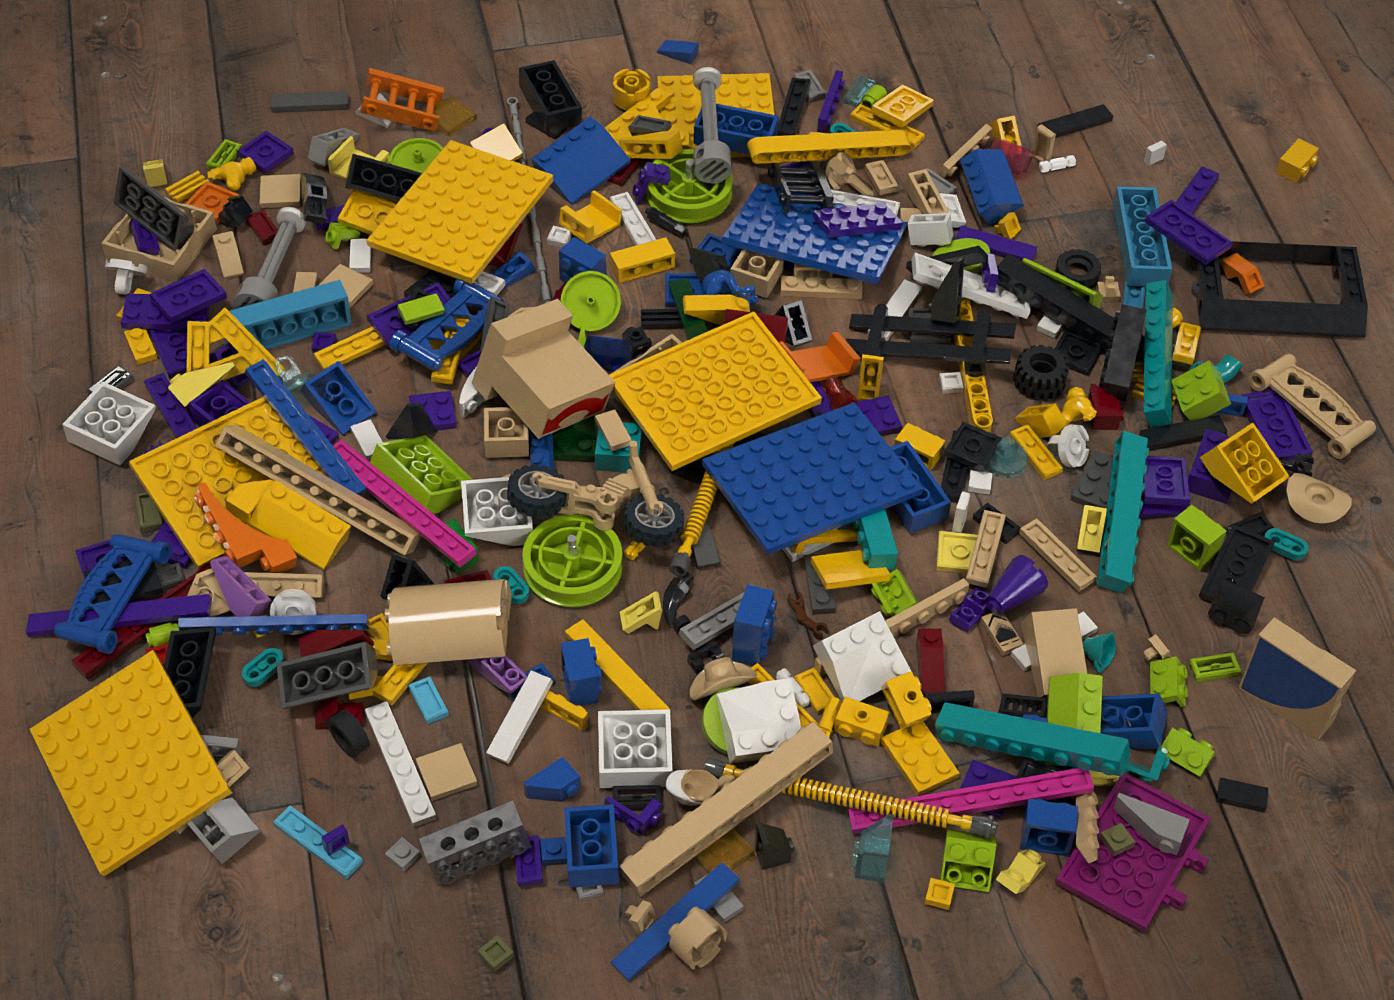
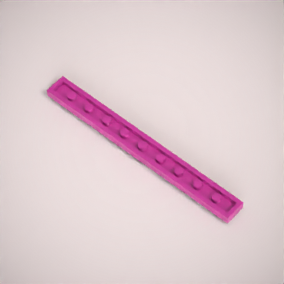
(407, 508)
(989, 796)

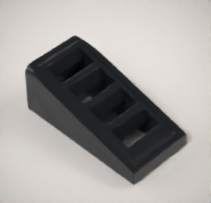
(1035, 703)

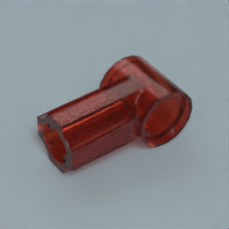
(838, 393)

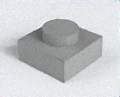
(402, 854)

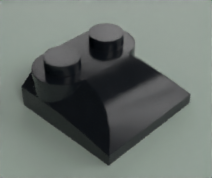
(1235, 607)

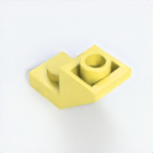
(1021, 871)

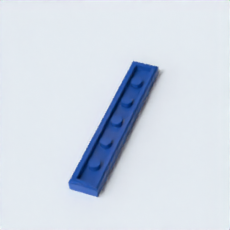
(656, 938)

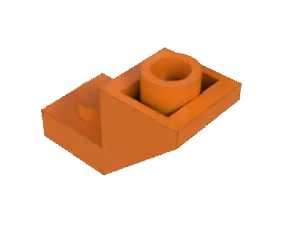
(1247, 273)

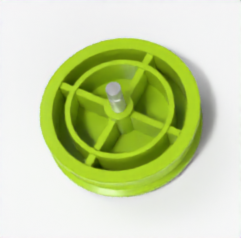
(686, 196)
(572, 561)

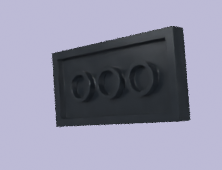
(1238, 561)

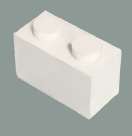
(930, 229)

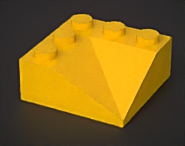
(1245, 464)

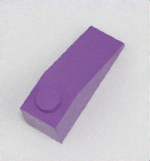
(240, 592)

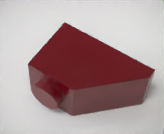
(1107, 408)

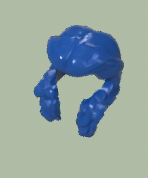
(723, 283)

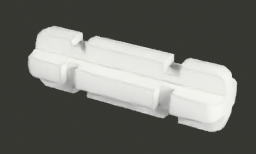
(1057, 163)
(800, 697)

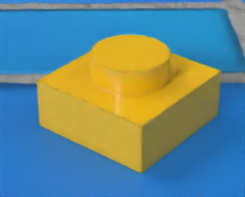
(939, 893)

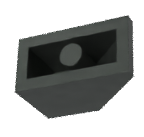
(707, 262)
(772, 846)

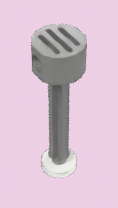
(712, 156)
(261, 288)

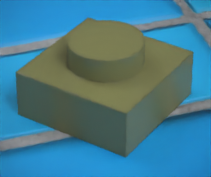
(1117, 839)
(495, 953)

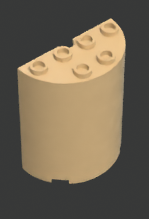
(448, 621)

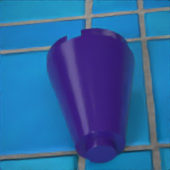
(1016, 585)

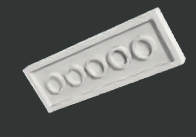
(933, 273)

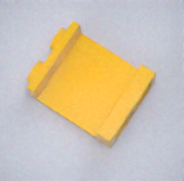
(591, 220)

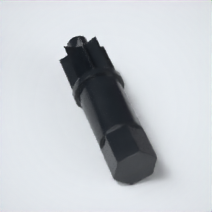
(666, 221)

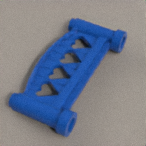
(417, 344)
(98, 632)

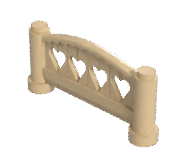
(1343, 436)

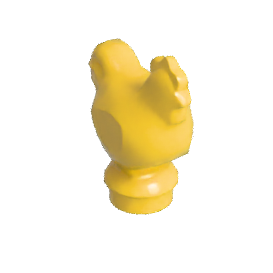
(233, 172)
(1077, 406)

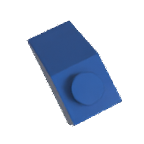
(554, 782)

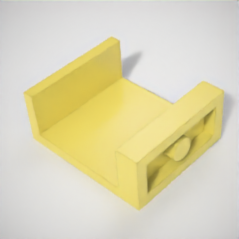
(341, 158)

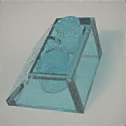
(872, 850)

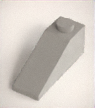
(327, 143)
(1155, 824)

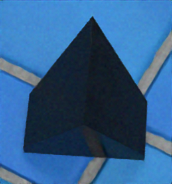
(798, 328)
(411, 423)
(403, 573)

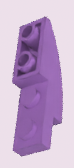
(500, 672)

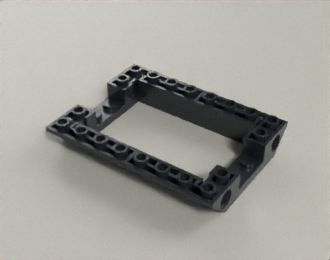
(1341, 319)

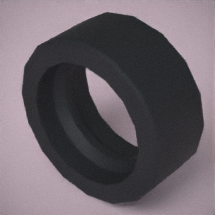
(348, 733)

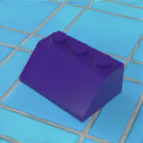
(216, 403)
(1200, 479)

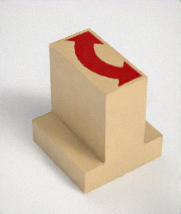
(542, 370)

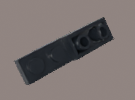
(314, 197)

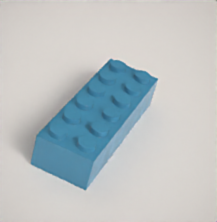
(1142, 247)
(296, 315)

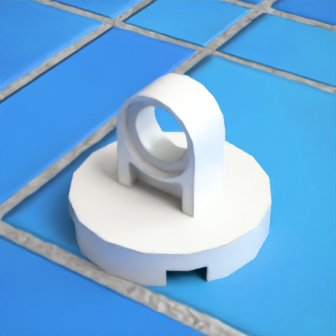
(125, 272)
(1070, 445)
(293, 603)

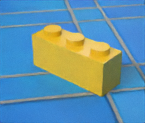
(642, 260)

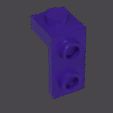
(651, 173)
(637, 823)

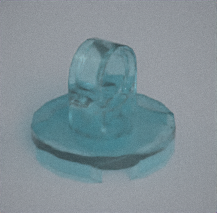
(293, 377)
(1008, 459)

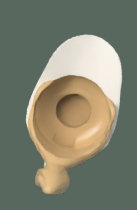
(694, 786)

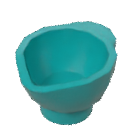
(1100, 650)

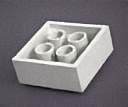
(109, 423)
(490, 515)
(861, 658)
(758, 719)
(634, 747)

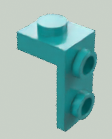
(1148, 774)

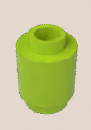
(873, 95)
(160, 634)

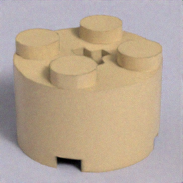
(696, 938)

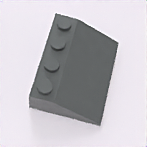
(152, 210)

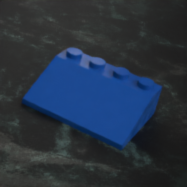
(581, 160)

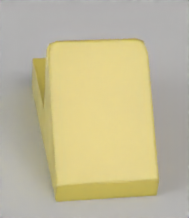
(155, 173)
(1091, 528)
(642, 612)

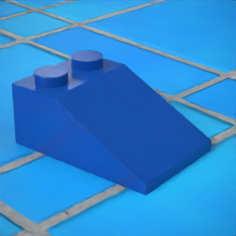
(338, 398)
(1136, 718)

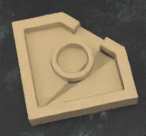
(207, 584)

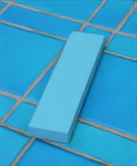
(309, 836)

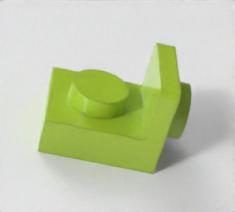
(338, 232)

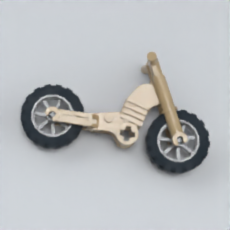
(600, 501)

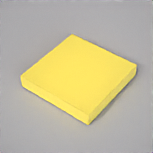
(954, 551)

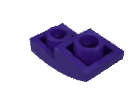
(970, 611)

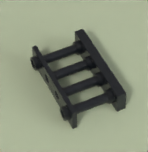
(814, 178)

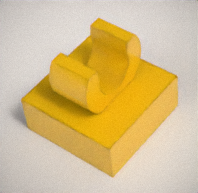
(1008, 226)

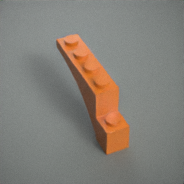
(242, 542)

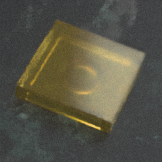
(453, 115)
(729, 849)

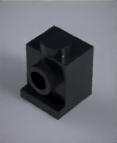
(235, 211)
(637, 339)

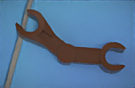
(802, 618)

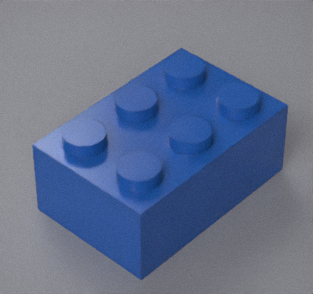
(754, 625)
(591, 845)

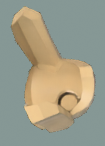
(842, 170)

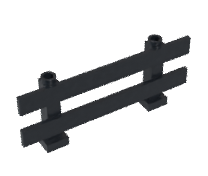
(974, 356)

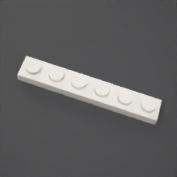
(400, 764)

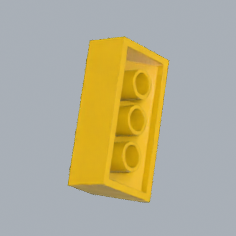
(306, 526)

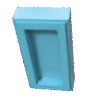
(428, 700)

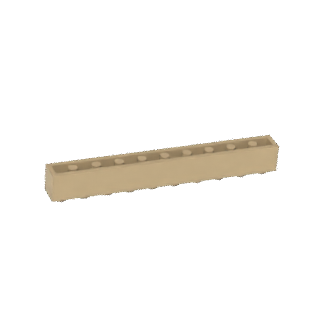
(318, 488)
(726, 809)

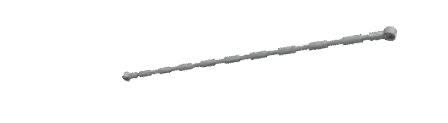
(512, 105)

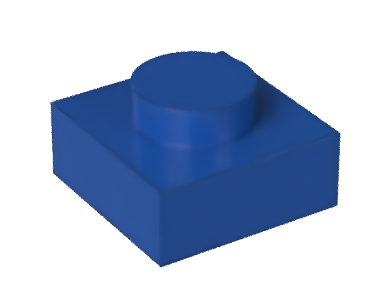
(553, 851)

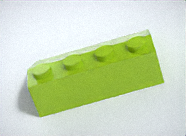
(421, 471)

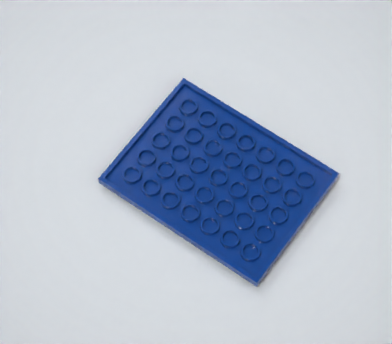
(798, 238)
(811, 478)

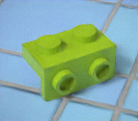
(894, 594)
(1168, 679)
(1188, 752)

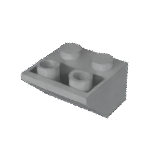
(224, 828)

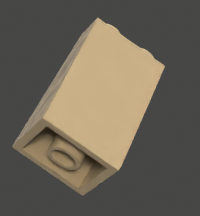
(1053, 645)

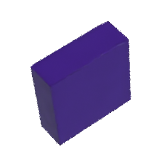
(322, 341)
(335, 840)

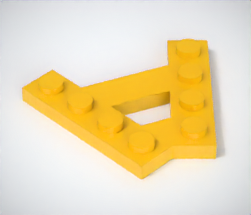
(647, 107)
(223, 326)
(394, 682)

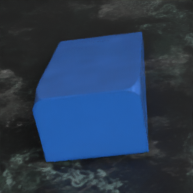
(679, 50)
(515, 269)

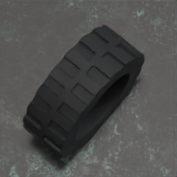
(1082, 259)

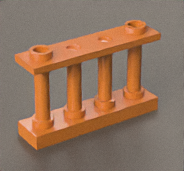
(403, 87)

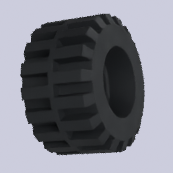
(1041, 372)

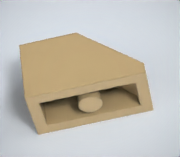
(228, 255)

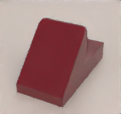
(331, 707)

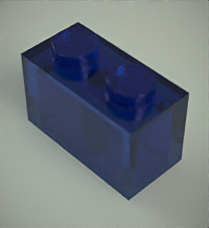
(608, 352)

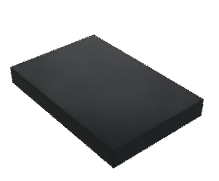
(148, 586)

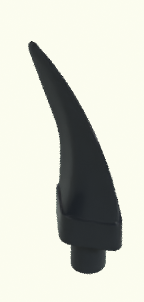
(673, 595)

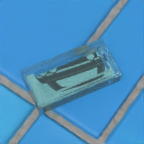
(857, 90)

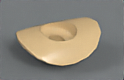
(1316, 499)
(720, 675)

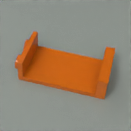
(825, 361)

